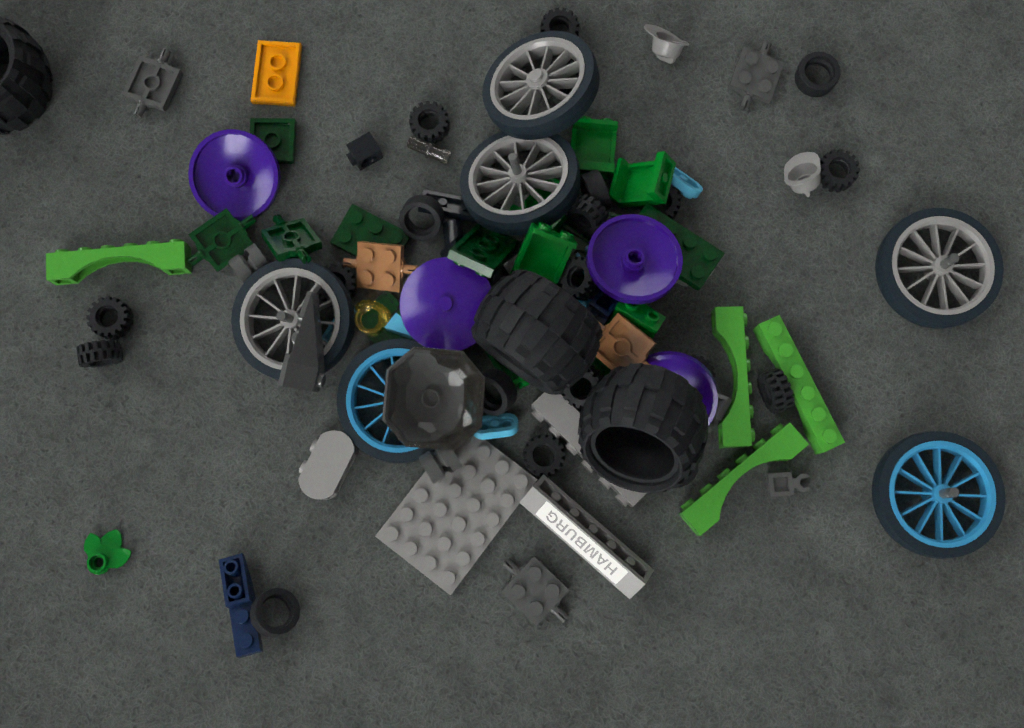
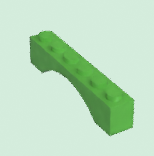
(73, 266)
(729, 330)
(813, 412)
(706, 509)

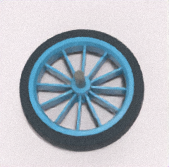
(348, 408)
(939, 494)

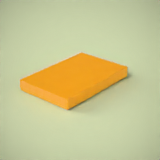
(276, 73)

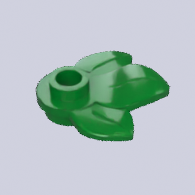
(106, 548)

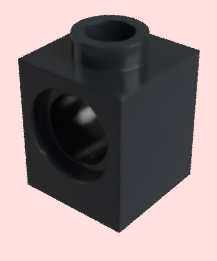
(364, 151)

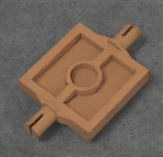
(380, 266)
(623, 343)

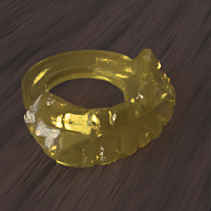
(364, 306)

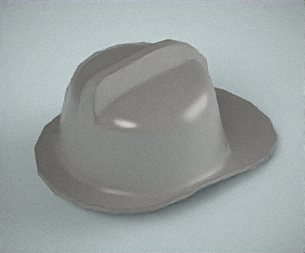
(665, 44)
(803, 173)

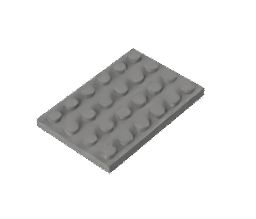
(452, 522)

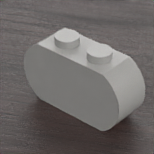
(327, 465)

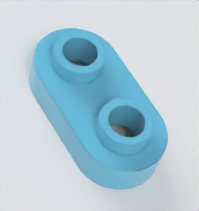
(688, 187)
(498, 426)

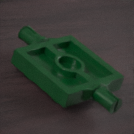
(221, 239)
(291, 239)

